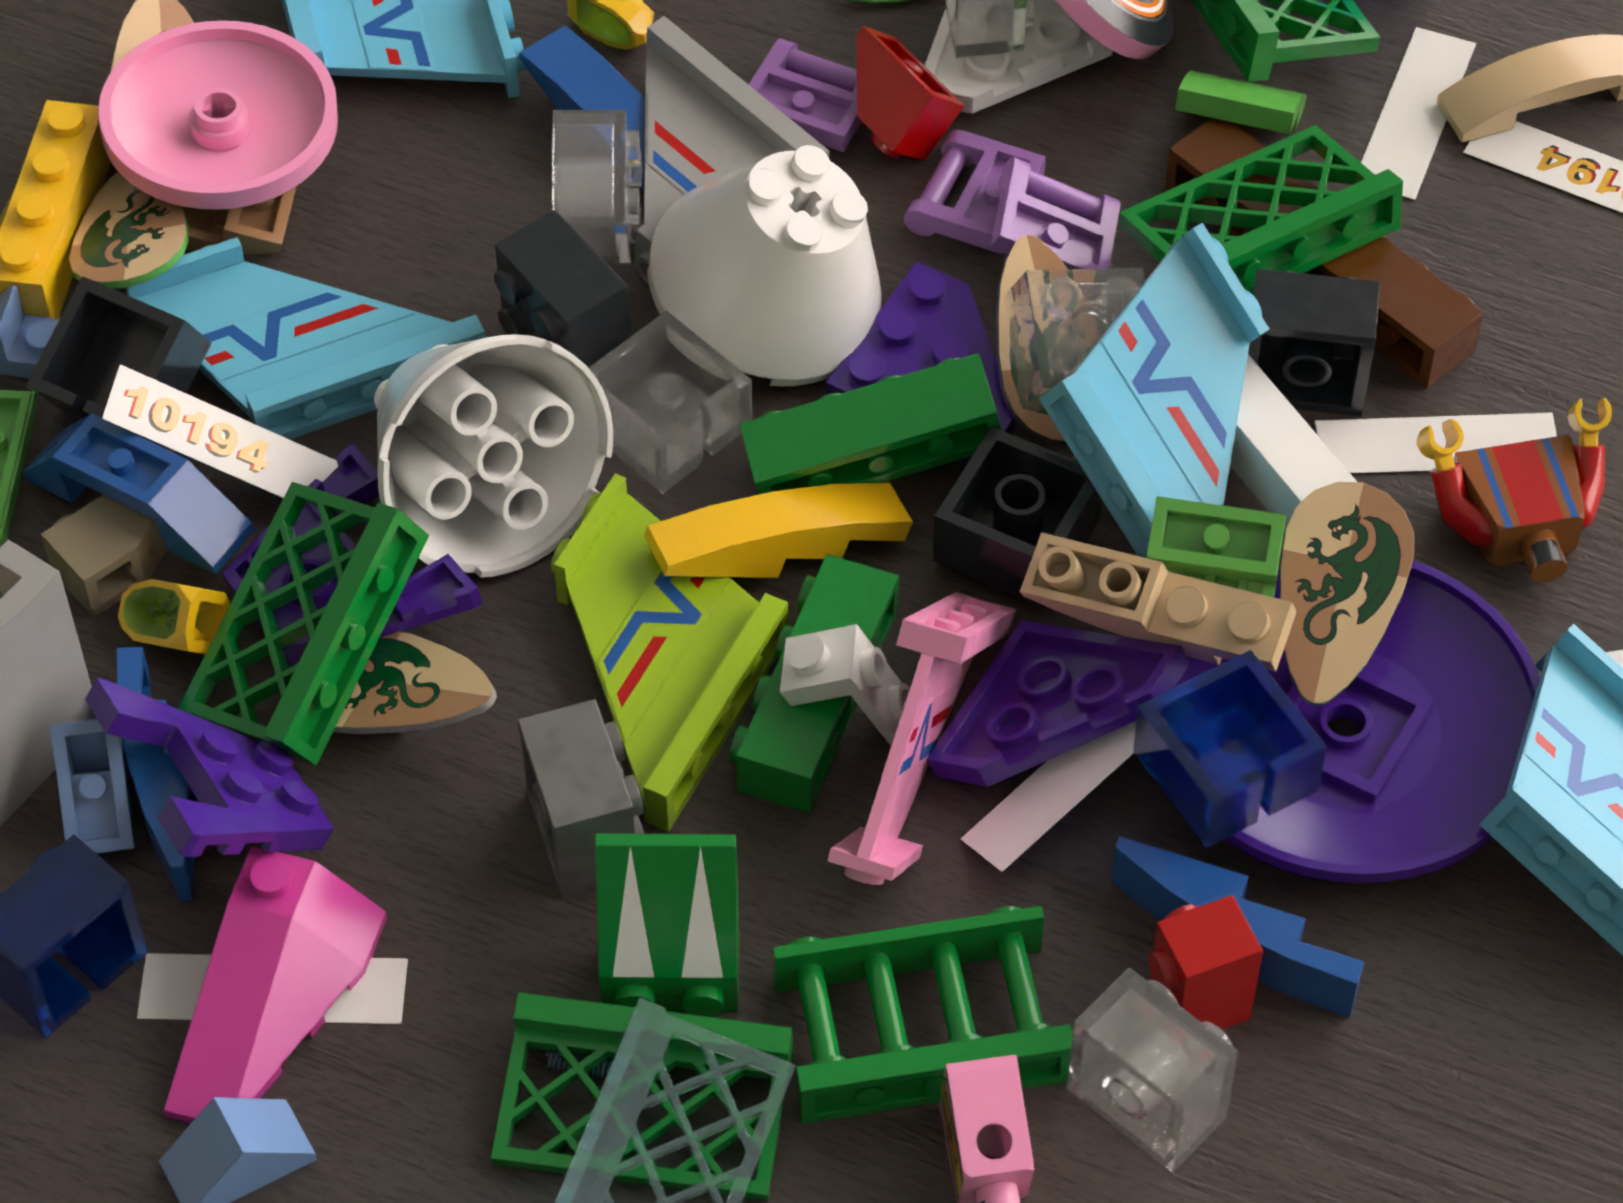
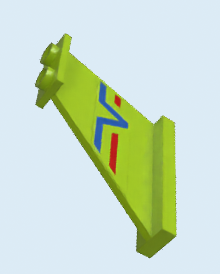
(667, 649)

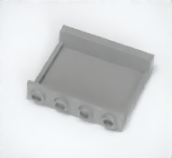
(39, 673)

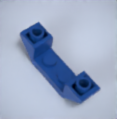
(186, 506)

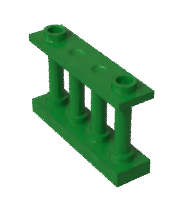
(900, 1073)

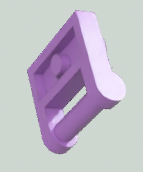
(811, 93)
(977, 207)
(1074, 239)

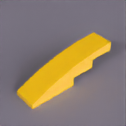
(760, 531)

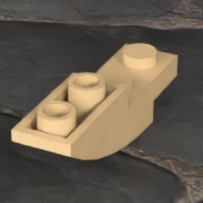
(1149, 603)

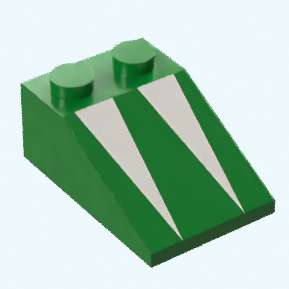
(668, 921)

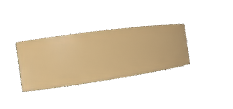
(1530, 79)

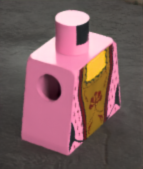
(986, 1130)

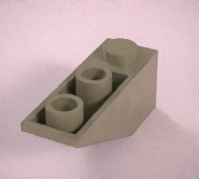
(106, 549)

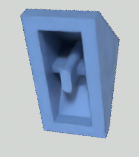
(235, 1150)

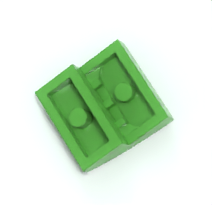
(1240, 102)
(1218, 543)

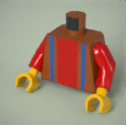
(1521, 496)

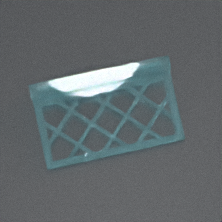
(626, 1095)

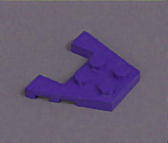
(427, 596)
(241, 784)

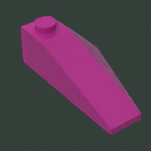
(276, 968)

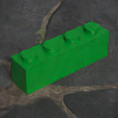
(874, 430)
(793, 747)

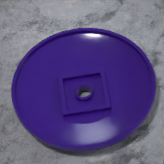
(1434, 750)

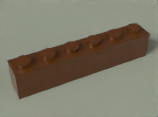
(1420, 318)

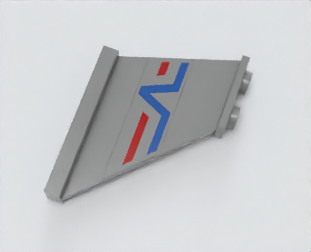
(699, 125)

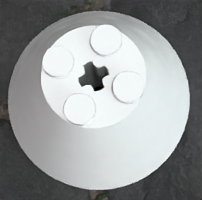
(771, 266)
(492, 448)

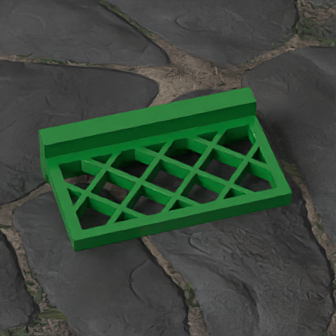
(1252, 31)
(1294, 242)
(339, 633)
(597, 1032)

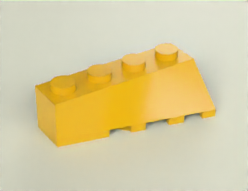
(47, 206)

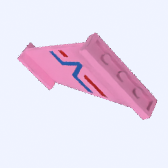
(948, 639)

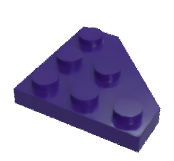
(916, 329)
(1049, 696)

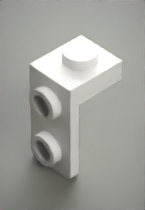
(840, 665)

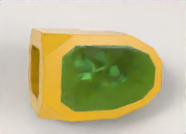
(612, 22)
(172, 614)

